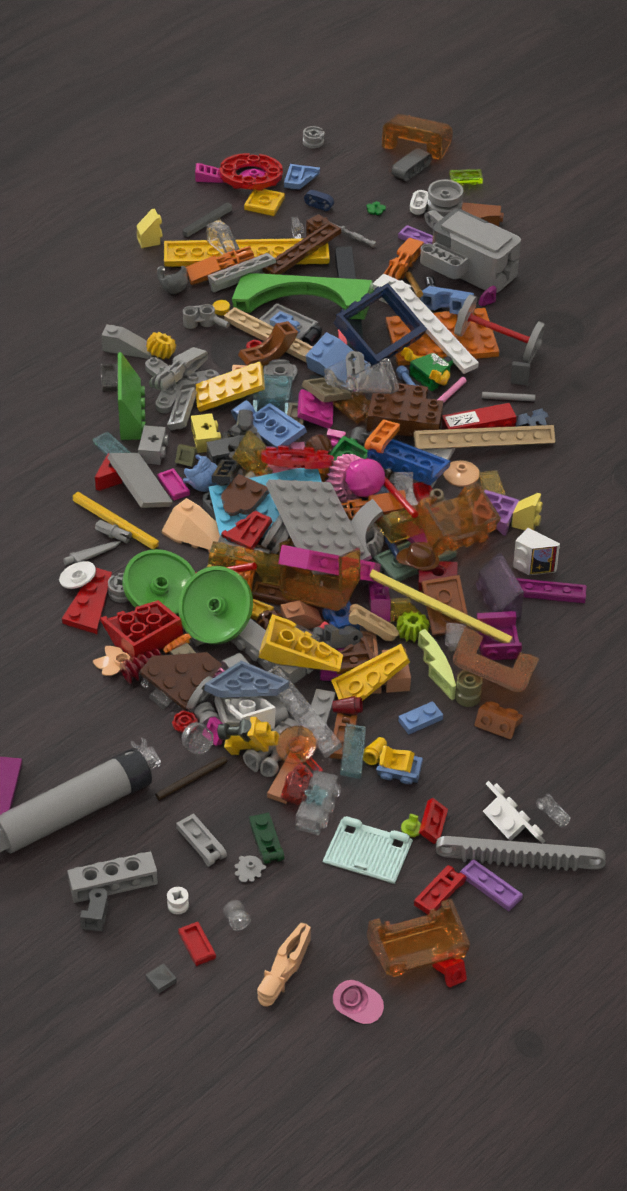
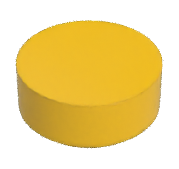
(221, 307)

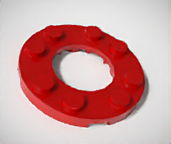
(231, 164)
(294, 457)

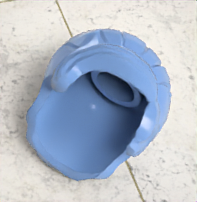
(201, 475)

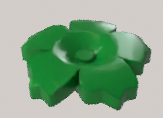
(375, 208)

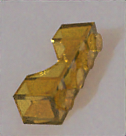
(229, 555)

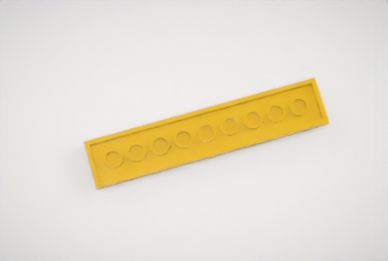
(192, 251)

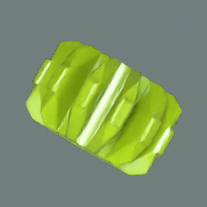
(411, 624)

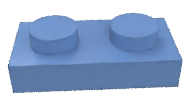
(420, 717)

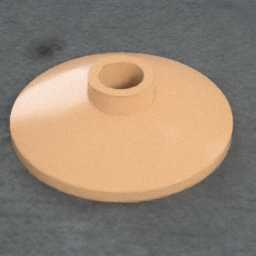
(461, 473)

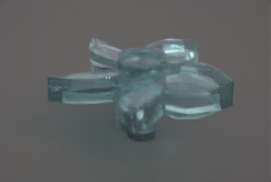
(316, 795)

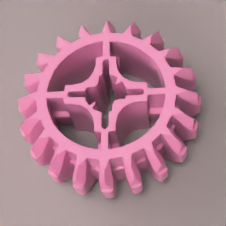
(337, 477)

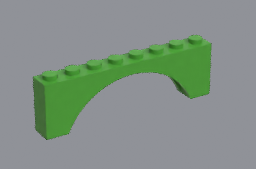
(258, 289)

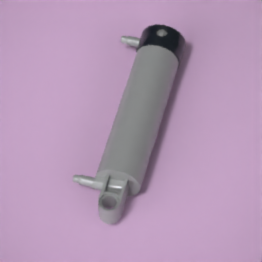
(73, 800)

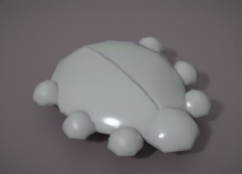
(249, 868)

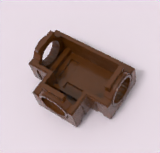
(406, 407)

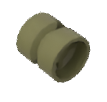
(468, 689)

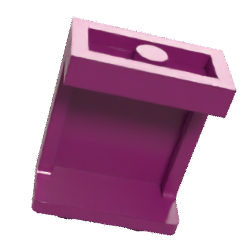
(493, 648)

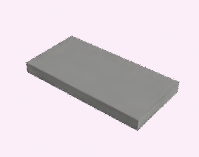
(139, 480)

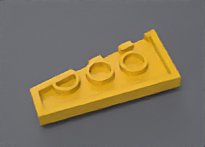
(371, 675)

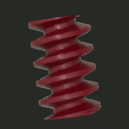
(131, 668)

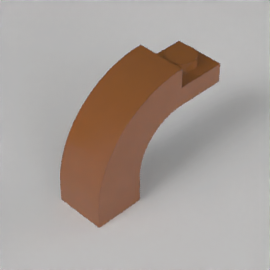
(273, 347)

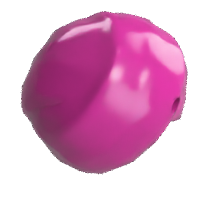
(365, 477)

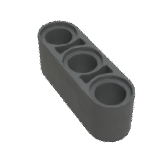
(411, 164)

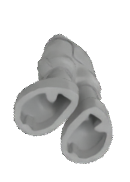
(259, 760)

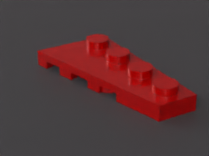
(89, 603)

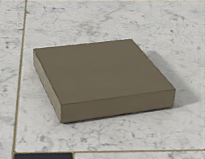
(325, 392)

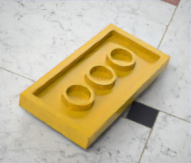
(230, 386)

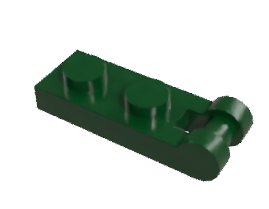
(266, 838)

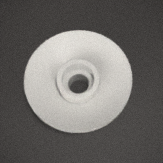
(77, 575)

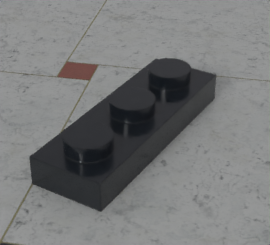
(225, 472)

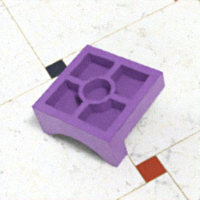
(505, 507)

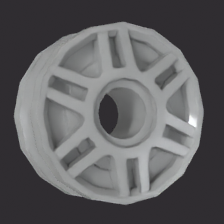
(276, 534)

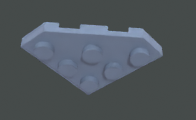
(246, 681)

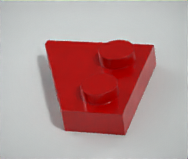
(248, 530)

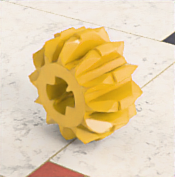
(161, 345)

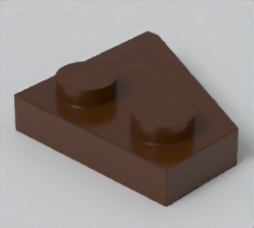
(355, 655)

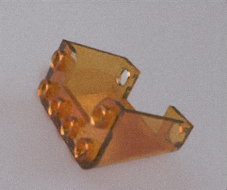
(433, 133)
(458, 520)
(468, 659)

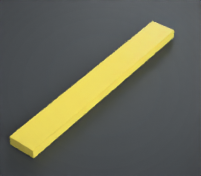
(440, 607)

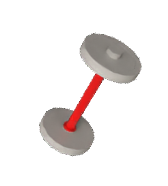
(466, 315)

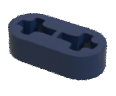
(319, 200)

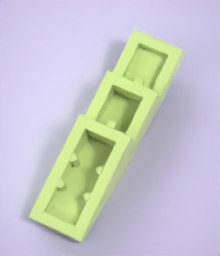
(438, 665)

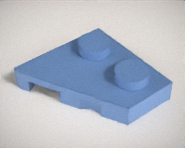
(300, 175)

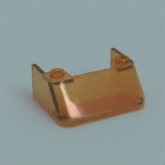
(319, 589)

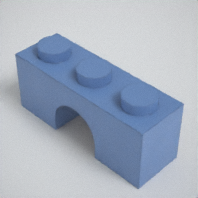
(440, 297)

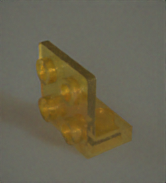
(249, 455)

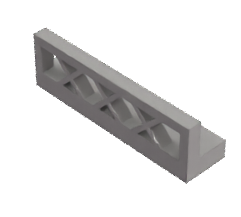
(231, 275)

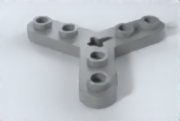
(167, 398)

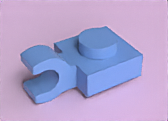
(283, 317)

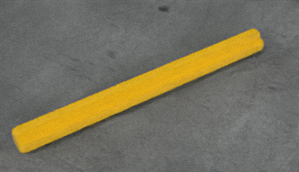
(112, 518)

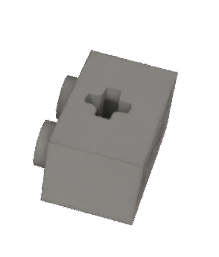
(153, 444)

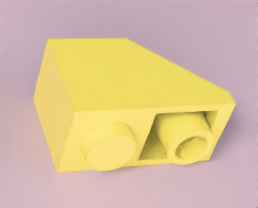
(149, 230)
(527, 513)

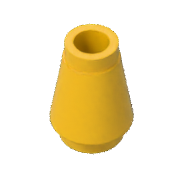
(373, 751)

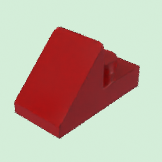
(106, 476)

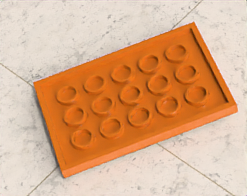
(477, 339)

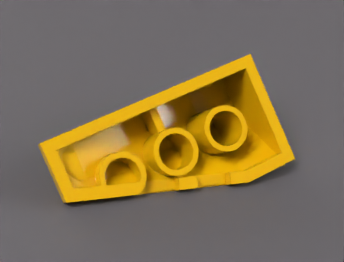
(292, 647)

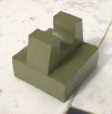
(186, 455)

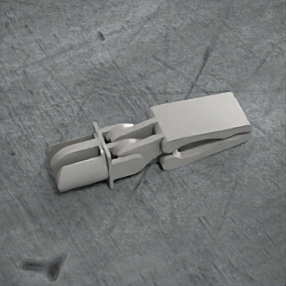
(183, 365)

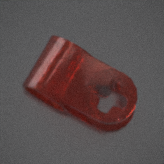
(295, 784)

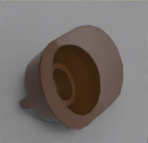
(419, 556)

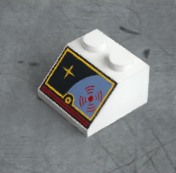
(535, 553)

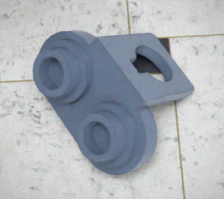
(538, 415)

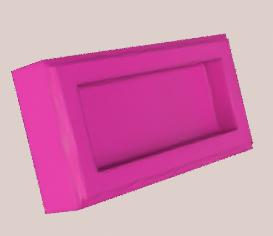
(173, 484)

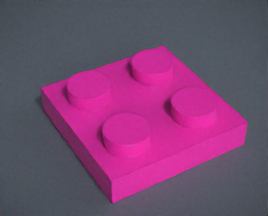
(314, 410)

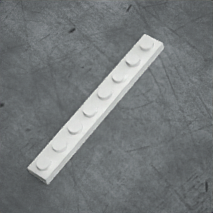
(437, 330)

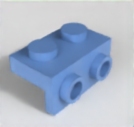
(405, 777)

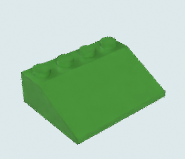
(130, 401)

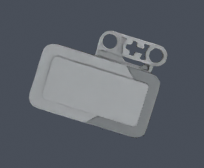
(472, 251)

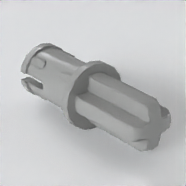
(113, 531)

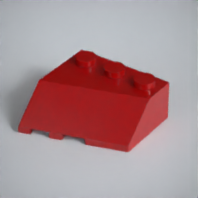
(144, 628)

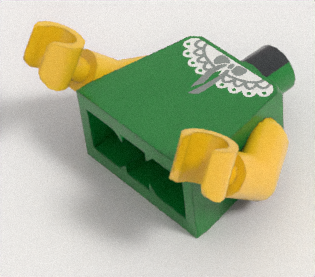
(428, 369)

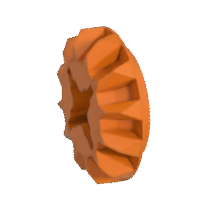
(176, 643)

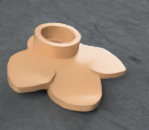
(111, 662)

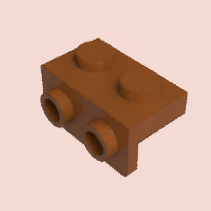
(498, 719)

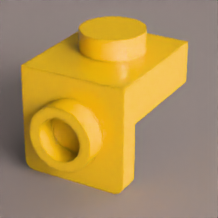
(396, 759)

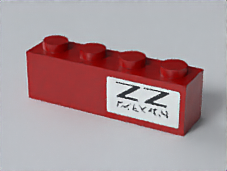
(486, 417)

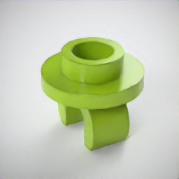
(411, 826)

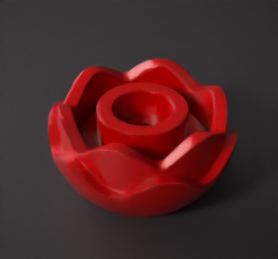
(182, 720)

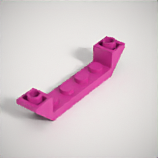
(321, 561)

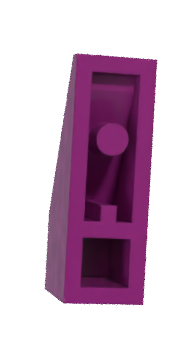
(379, 600)

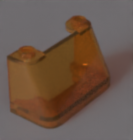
(419, 940)

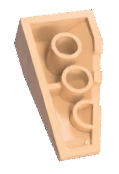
(191, 525)

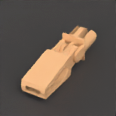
(282, 967)

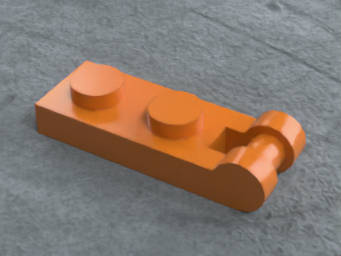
(382, 436)

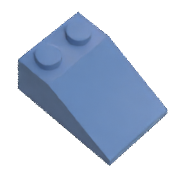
(326, 353)

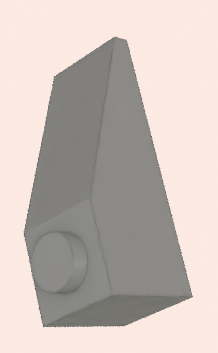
(118, 339)

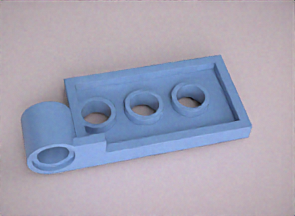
(280, 422)

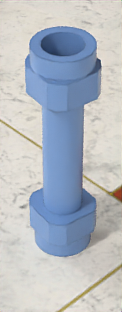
(403, 373)

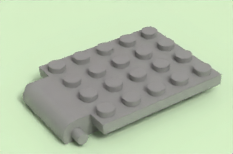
(314, 517)

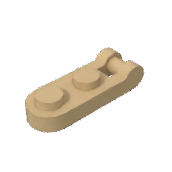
(372, 622)

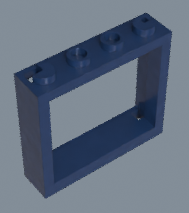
(400, 308)

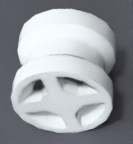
(181, 904)

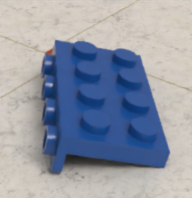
(406, 458)

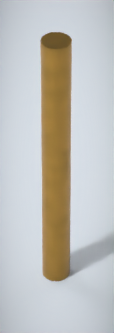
(414, 285)

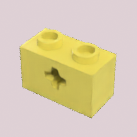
(204, 430)

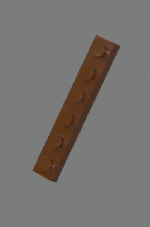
(303, 249)

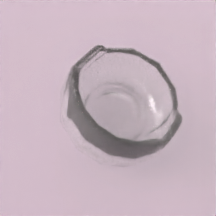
(197, 738)

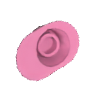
(358, 1002)

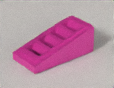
(207, 173)

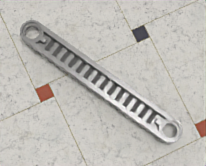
(520, 852)

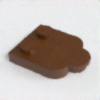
(243, 496)

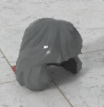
(173, 283)

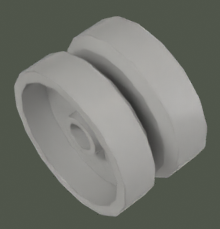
(444, 196)

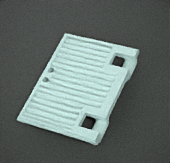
(368, 850)

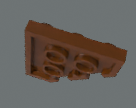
(179, 674)

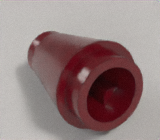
(349, 705)

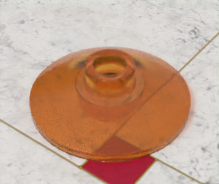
(293, 737)

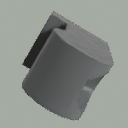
(341, 637)
(96, 914)

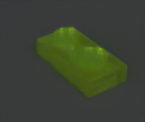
(470, 176)

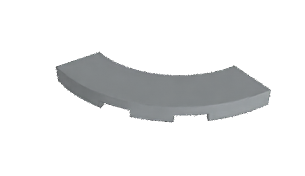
(363, 521)

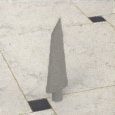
(86, 554)

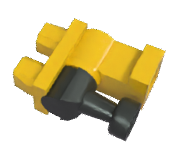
(247, 735)

